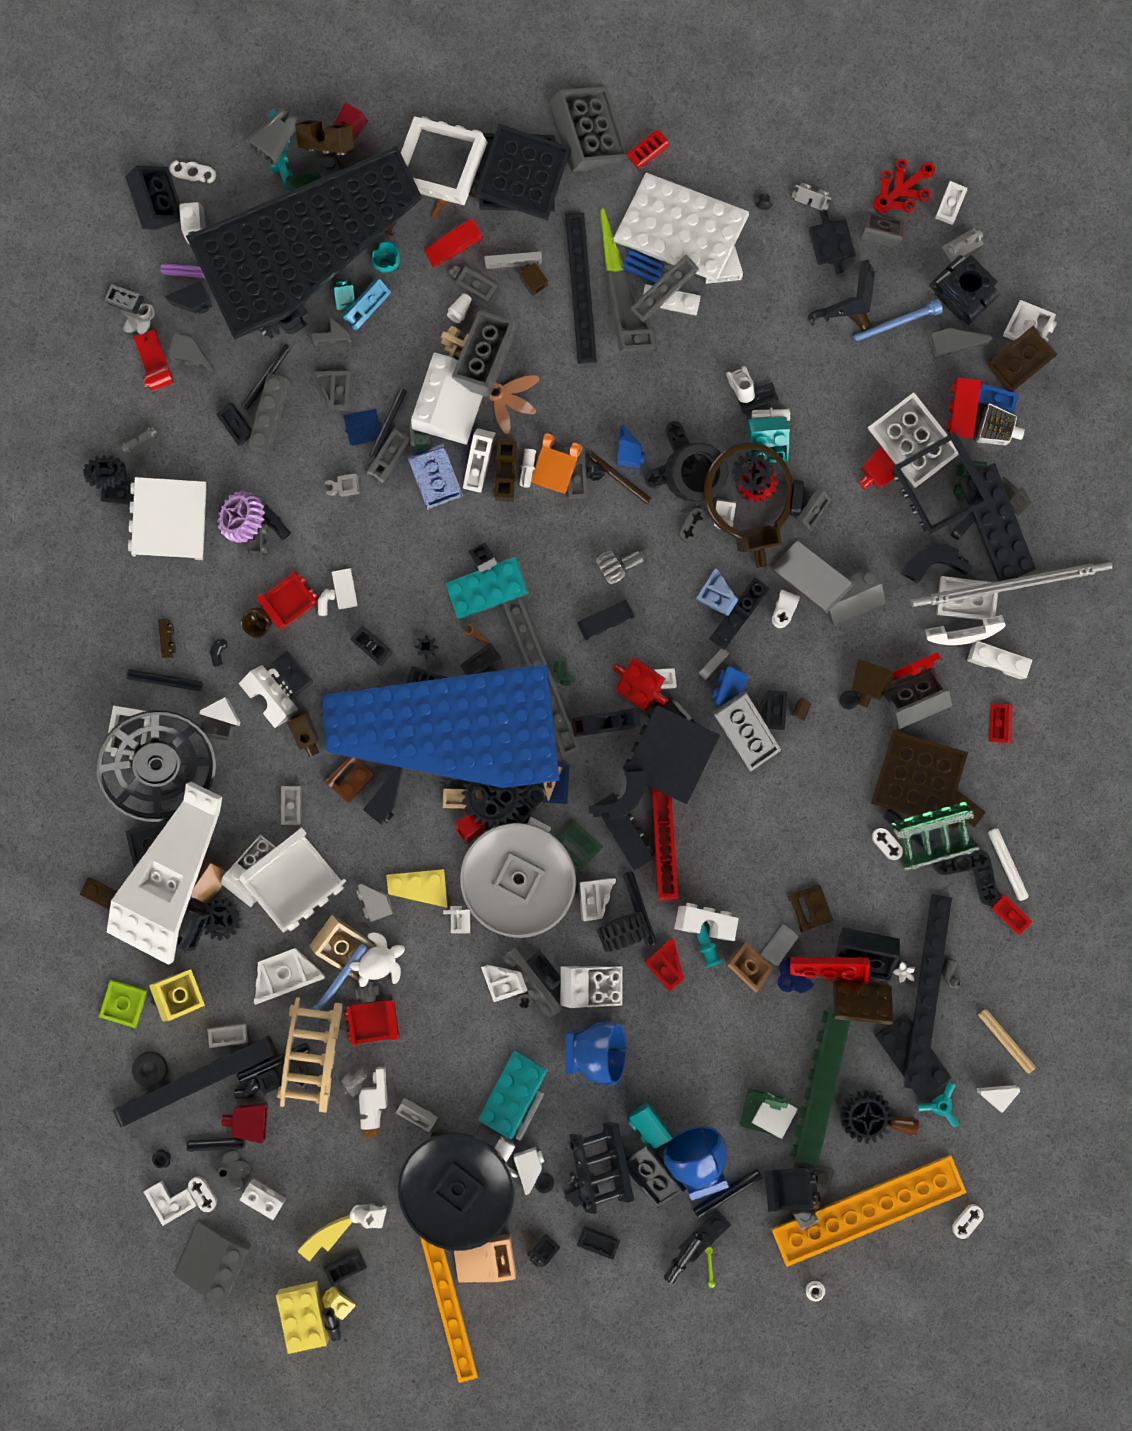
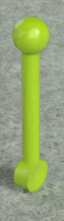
(711, 1283)

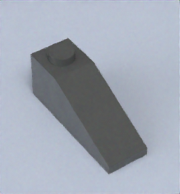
(953, 341)

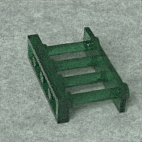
(933, 820)

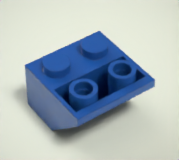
(731, 684)

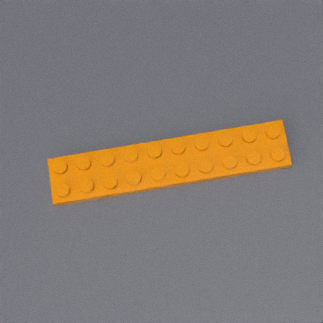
(870, 1210)

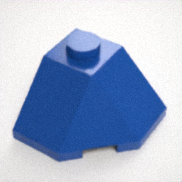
(629, 450)

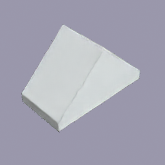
(222, 711)
(999, 1096)

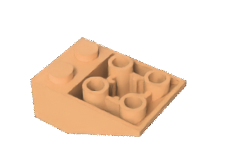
(488, 1262)

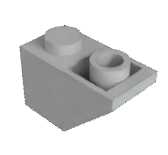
(376, 902)

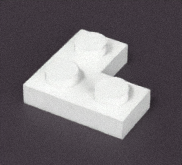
(168, 1207)

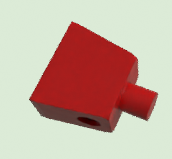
(877, 470)

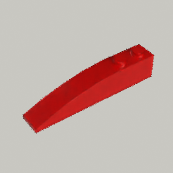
(664, 847)

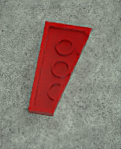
(829, 968)

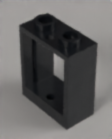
(194, 930)

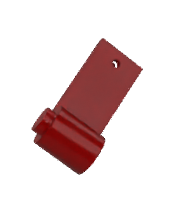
(154, 361)

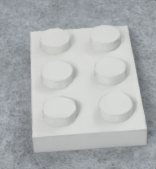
(969, 608)

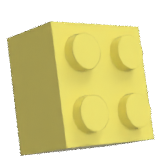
(176, 995)

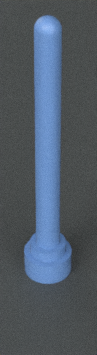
(933, 308)
(338, 981)

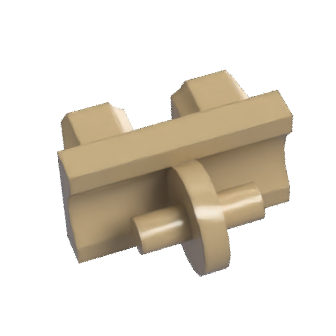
(453, 343)

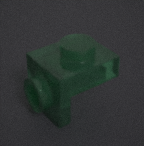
(559, 668)

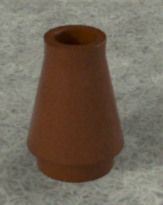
(906, 1125)

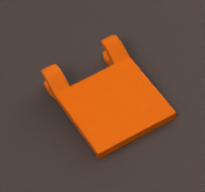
(554, 467)

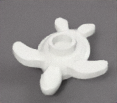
(379, 961)

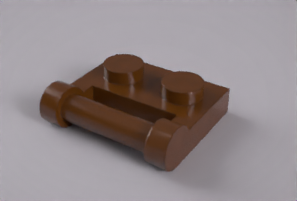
(353, 782)

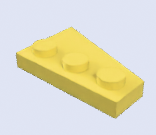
(420, 886)

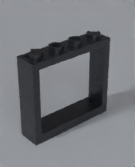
(916, 506)

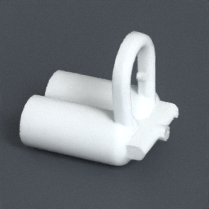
(505, 1148)

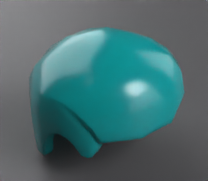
(379, 255)

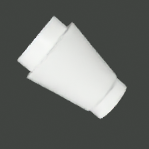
(459, 308)

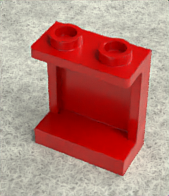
(288, 600)
(372, 1021)

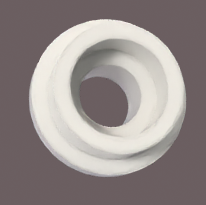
(815, 1297)

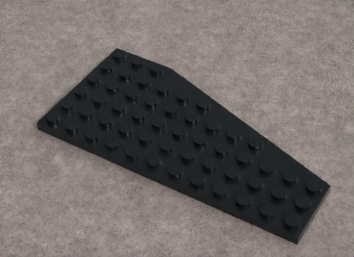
(292, 245)

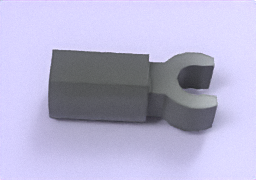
(636, 558)

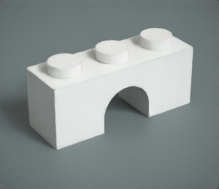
(997, 658)
(279, 705)
(721, 925)

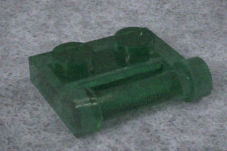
(583, 842)

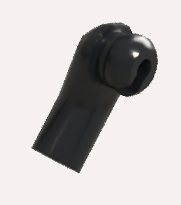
(215, 651)

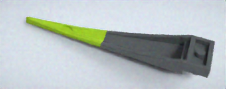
(628, 328)

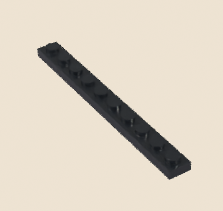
(927, 992)

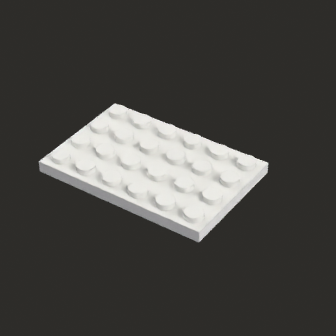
(677, 221)

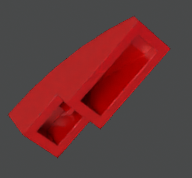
(453, 243)

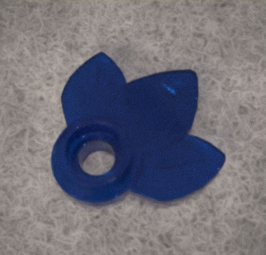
(798, 983)

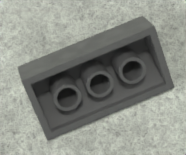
(484, 353)

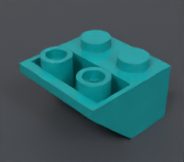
(771, 433)

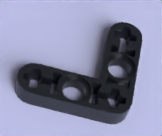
(684, 471)
(978, 870)

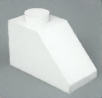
(529, 1167)

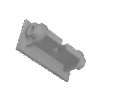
(805, 192)
(963, 244)

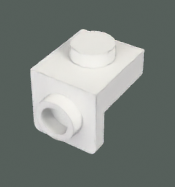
(726, 510)
(459, 919)

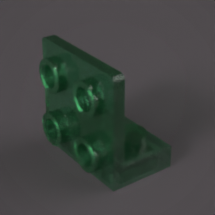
(752, 1103)

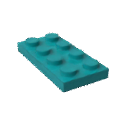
(487, 589)
(512, 1094)

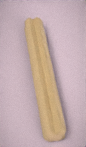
(1007, 1041)

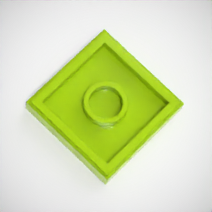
(123, 1003)

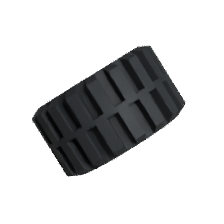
(623, 932)

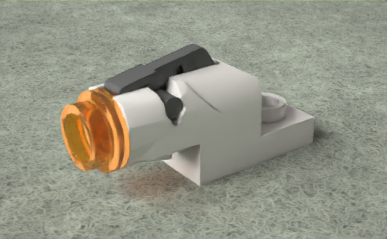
(369, 1103)

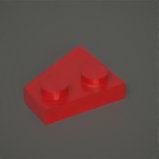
(914, 668)
(666, 965)

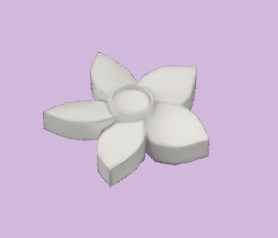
(904, 972)

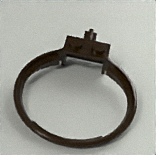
(756, 538)

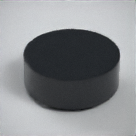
(544, 1183)

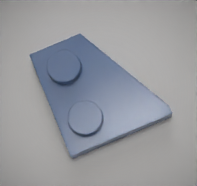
(717, 594)

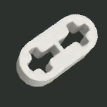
(884, 847)
(198, 1196)
(971, 1224)

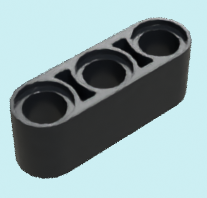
(606, 619)

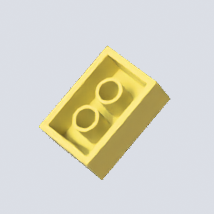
(302, 1317)

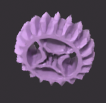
(241, 516)

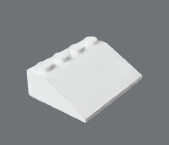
(444, 404)
(907, 431)

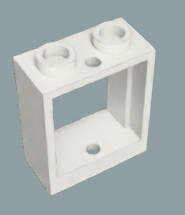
(116, 712)

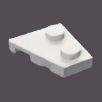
(594, 897)
(503, 982)

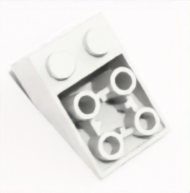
(252, 855)
(590, 986)

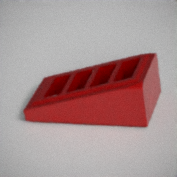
(660, 138)

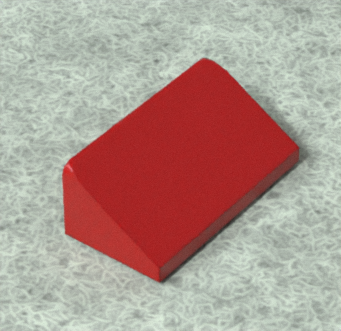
(1000, 723)

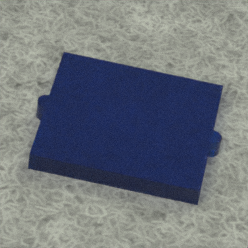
(362, 427)

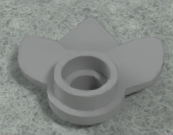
(139, 321)

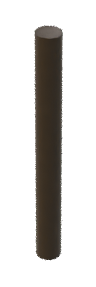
(620, 478)

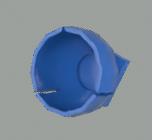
(589, 1052)
(698, 1167)

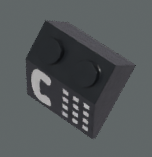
(289, 675)

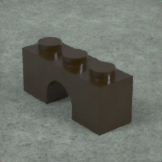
(336, 139)
(506, 470)

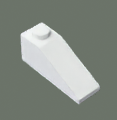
(478, 459)

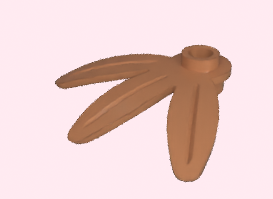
(516, 403)

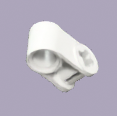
(742, 384)
(786, 605)
(368, 1215)

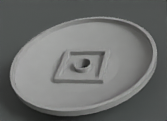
(516, 907)

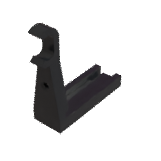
(853, 306)

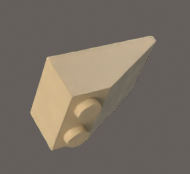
(338, 943)

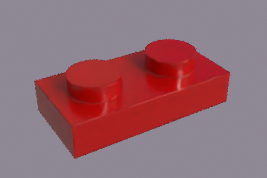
(1011, 914)

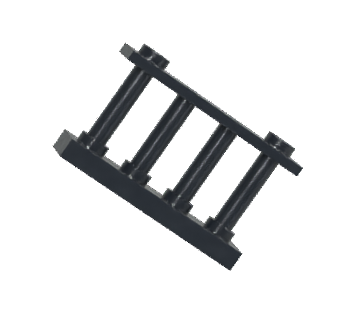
(618, 1163)

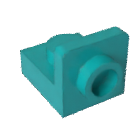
(343, 294)

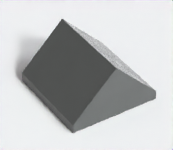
(882, 229)

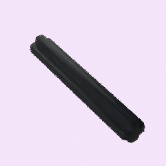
(164, 680)
(638, 903)
(269, 1064)
(727, 1193)

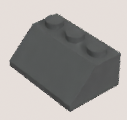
(862, 597)
(917, 697)

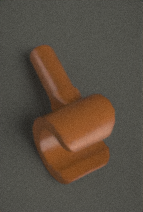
(439, 205)
(475, 634)

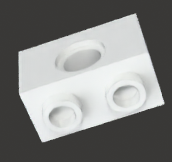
(263, 1199)

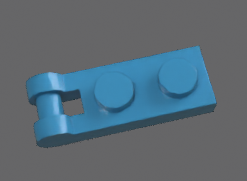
(366, 303)

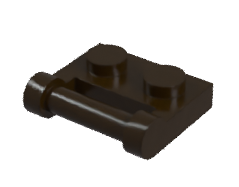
(816, 905)

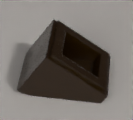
(801, 709)

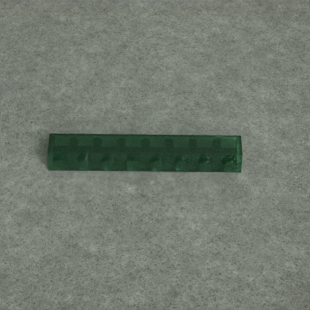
(821, 1089)

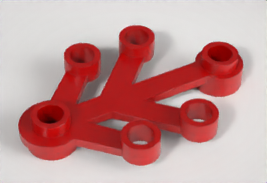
(901, 188)

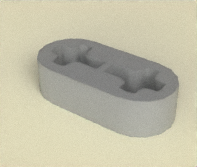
(713, 663)

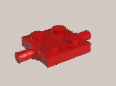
(640, 684)

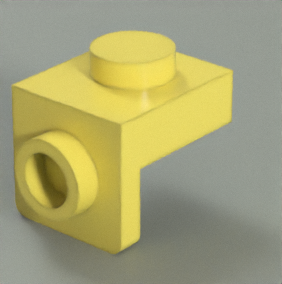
(340, 1303)

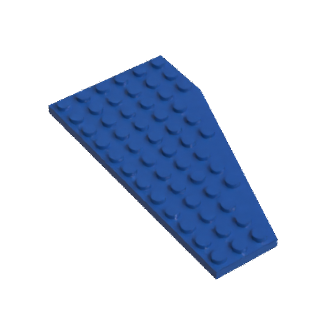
(461, 727)

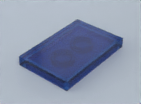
(435, 476)

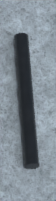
(272, 368)
(388, 422)

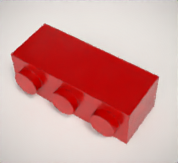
(964, 407)

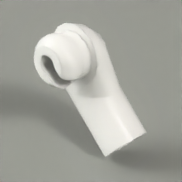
(323, 600)

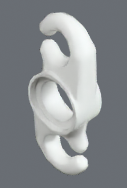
(183, 174)

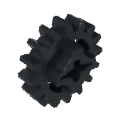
(104, 472)
(744, 472)
(227, 925)

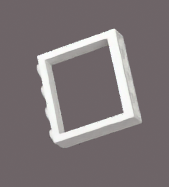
(439, 191)

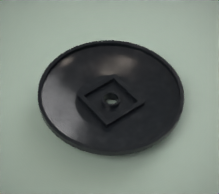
(453, 1218)

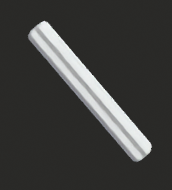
(1008, 864)

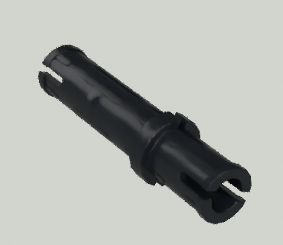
(679, 1263)

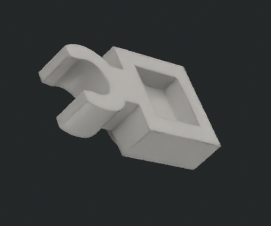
(346, 485)

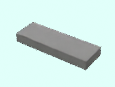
(513, 260)

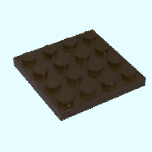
(918, 775)

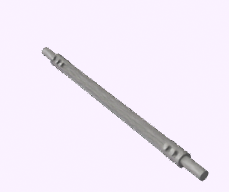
(1010, 584)

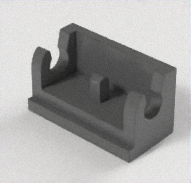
(217, 731)

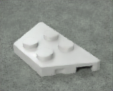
(284, 974)

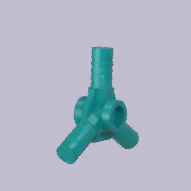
(942, 1105)

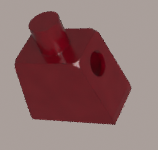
(353, 117)
(248, 1122)

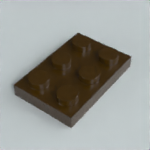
(1022, 359)
(863, 1002)

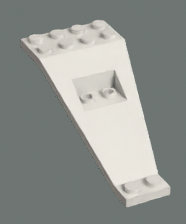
(157, 892)

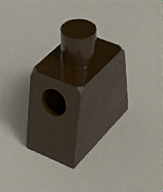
(870, 682)
(301, 725)

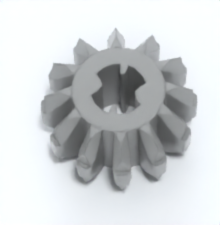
(610, 567)

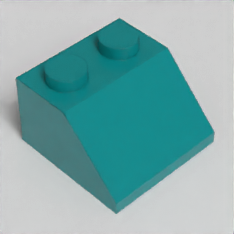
(649, 1125)

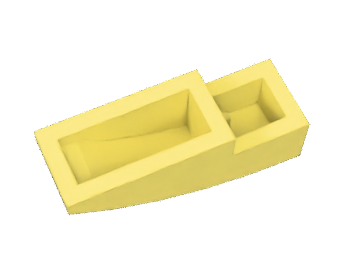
(324, 1237)

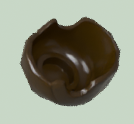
(250, 620)

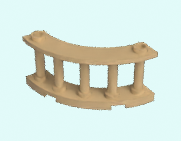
(326, 1060)

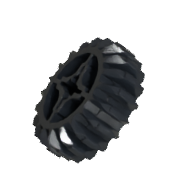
(849, 1116)

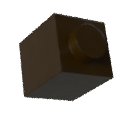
(533, 278)

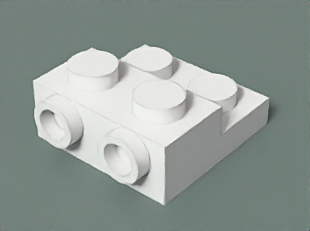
(1025, 317)

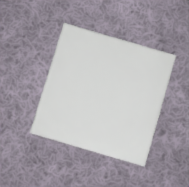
(774, 1120)

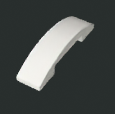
(965, 636)

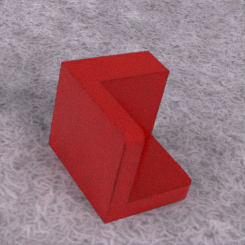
(469, 829)

